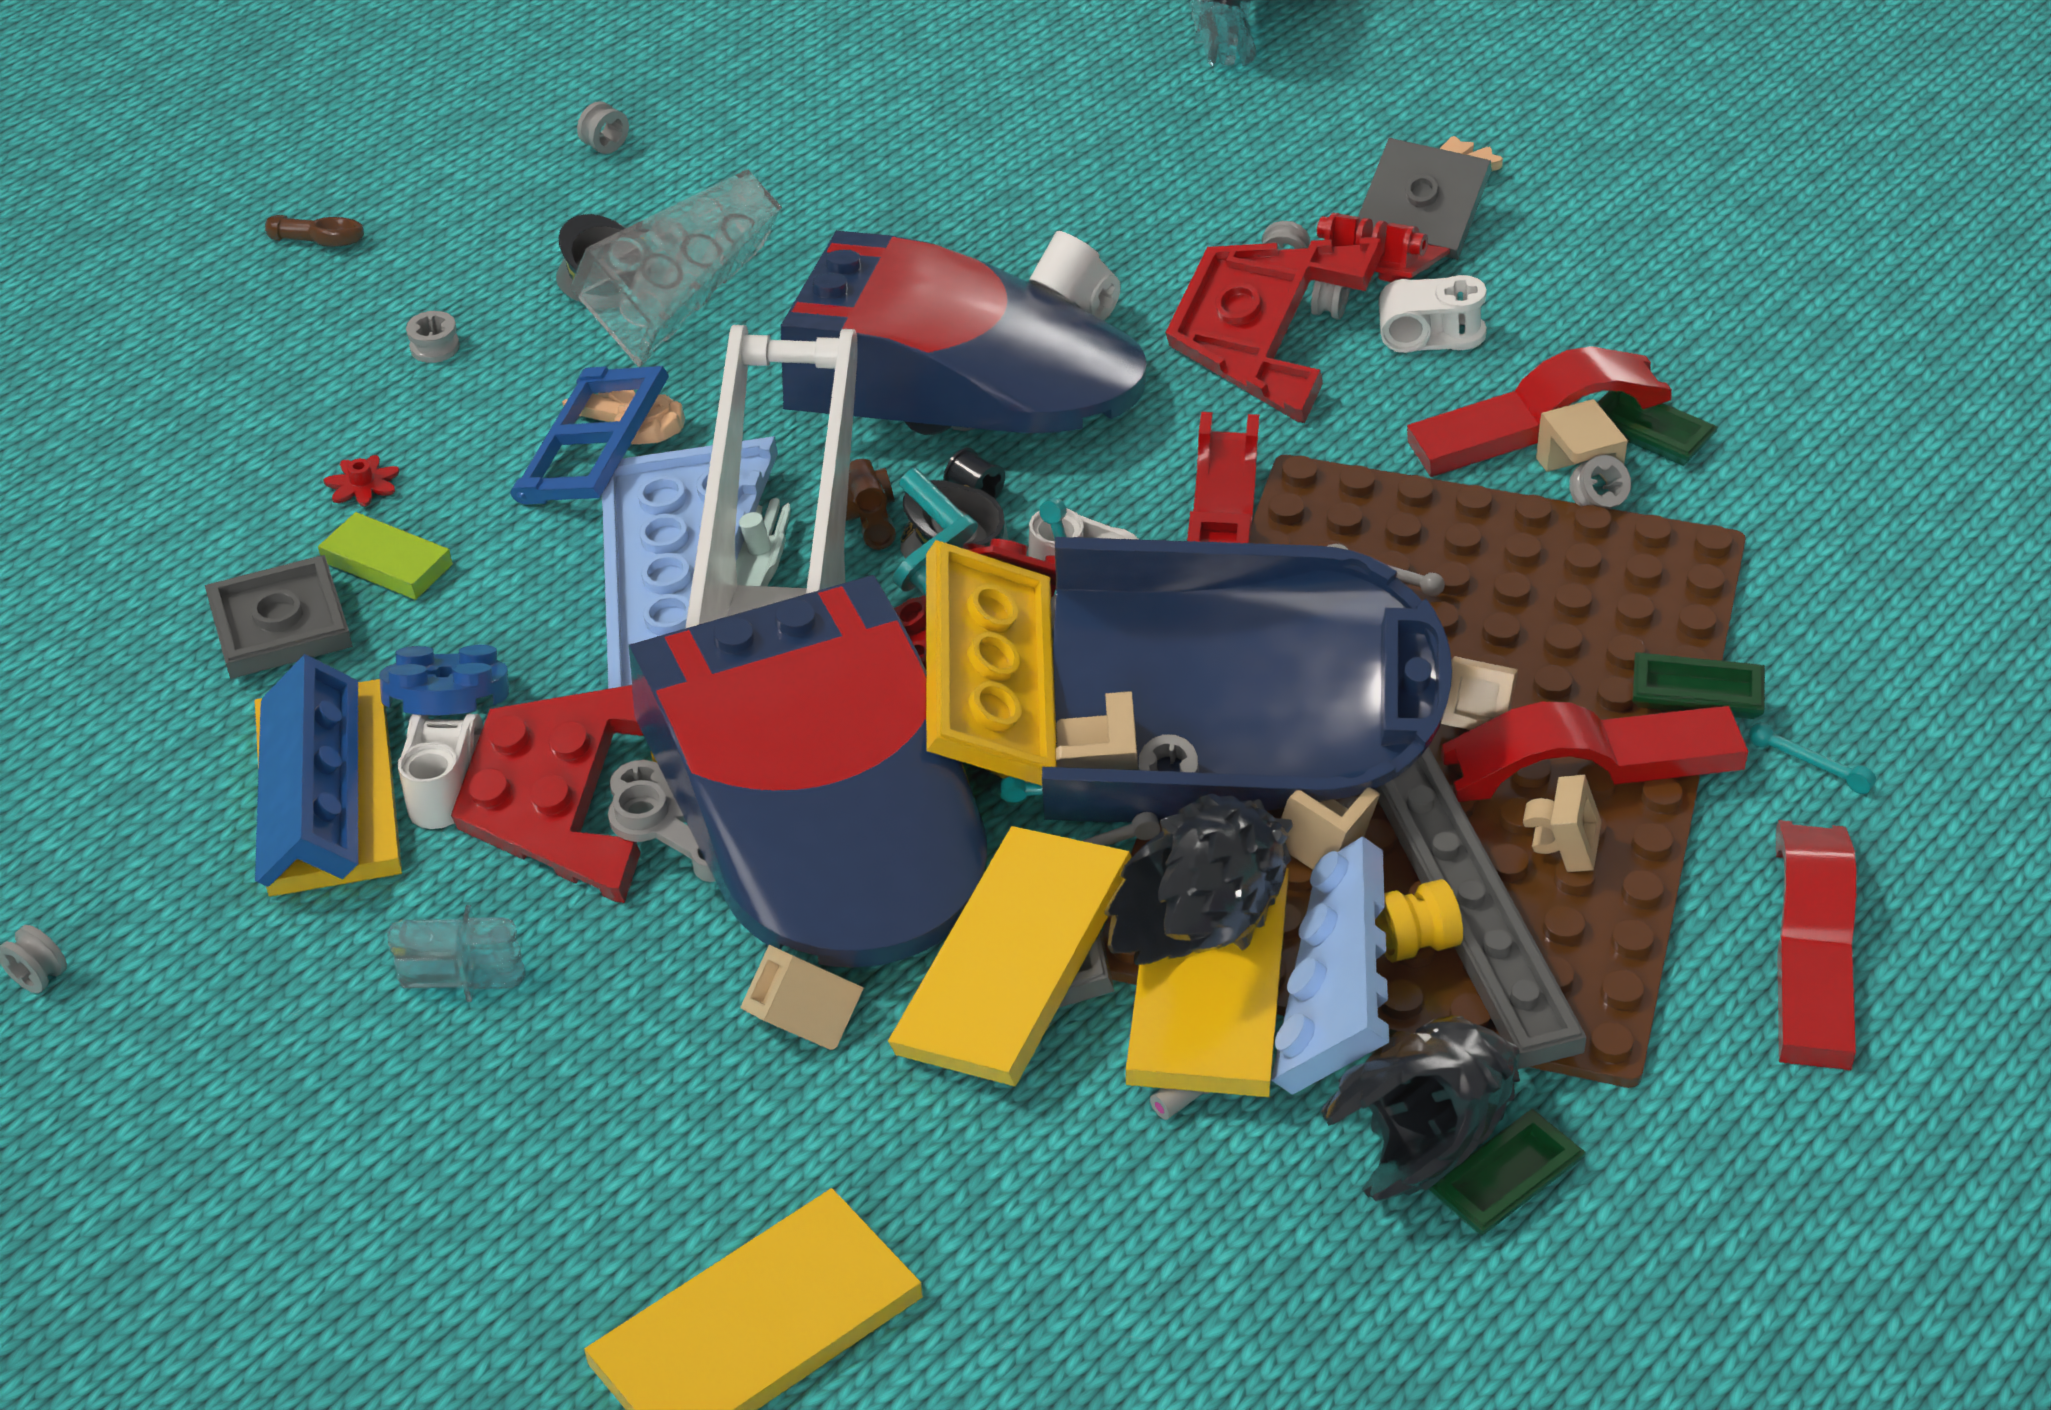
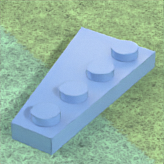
(1335, 980)

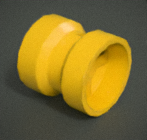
(1420, 920)

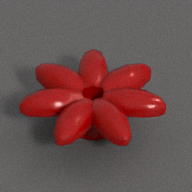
(361, 479)

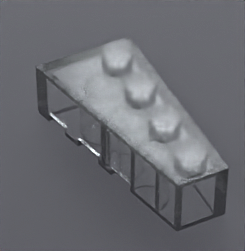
(673, 261)

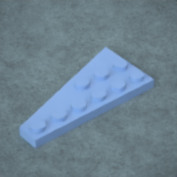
(653, 540)

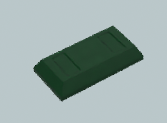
(1657, 428)
(1697, 683)
(1507, 1172)

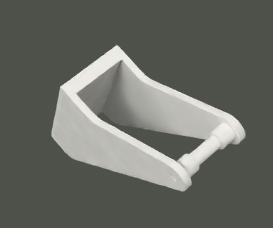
(715, 575)

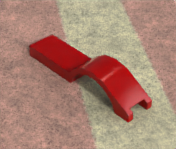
(1514, 418)
(1224, 483)
(1626, 747)
(1816, 946)

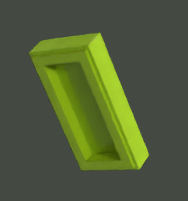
(385, 555)

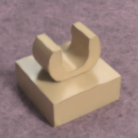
(1478, 693)
(1566, 824)

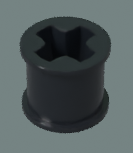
(975, 472)

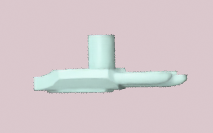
(761, 549)

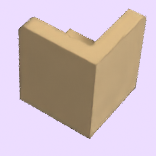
(1577, 435)
(1100, 740)
(1325, 824)
(801, 998)

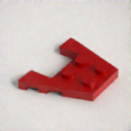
(1243, 307)
(537, 780)

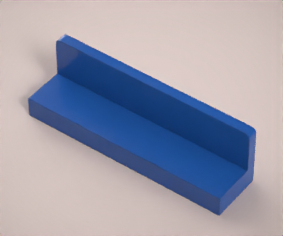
(308, 772)

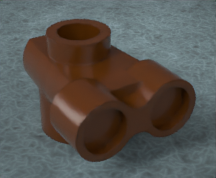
(867, 499)

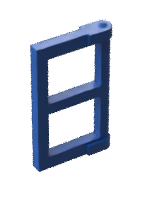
(618, 435)

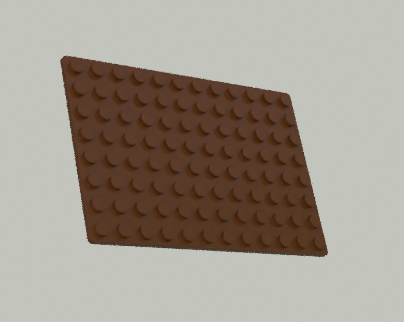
(1568, 606)

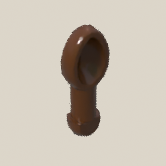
(323, 231)

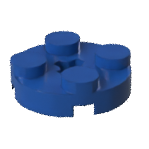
(443, 681)

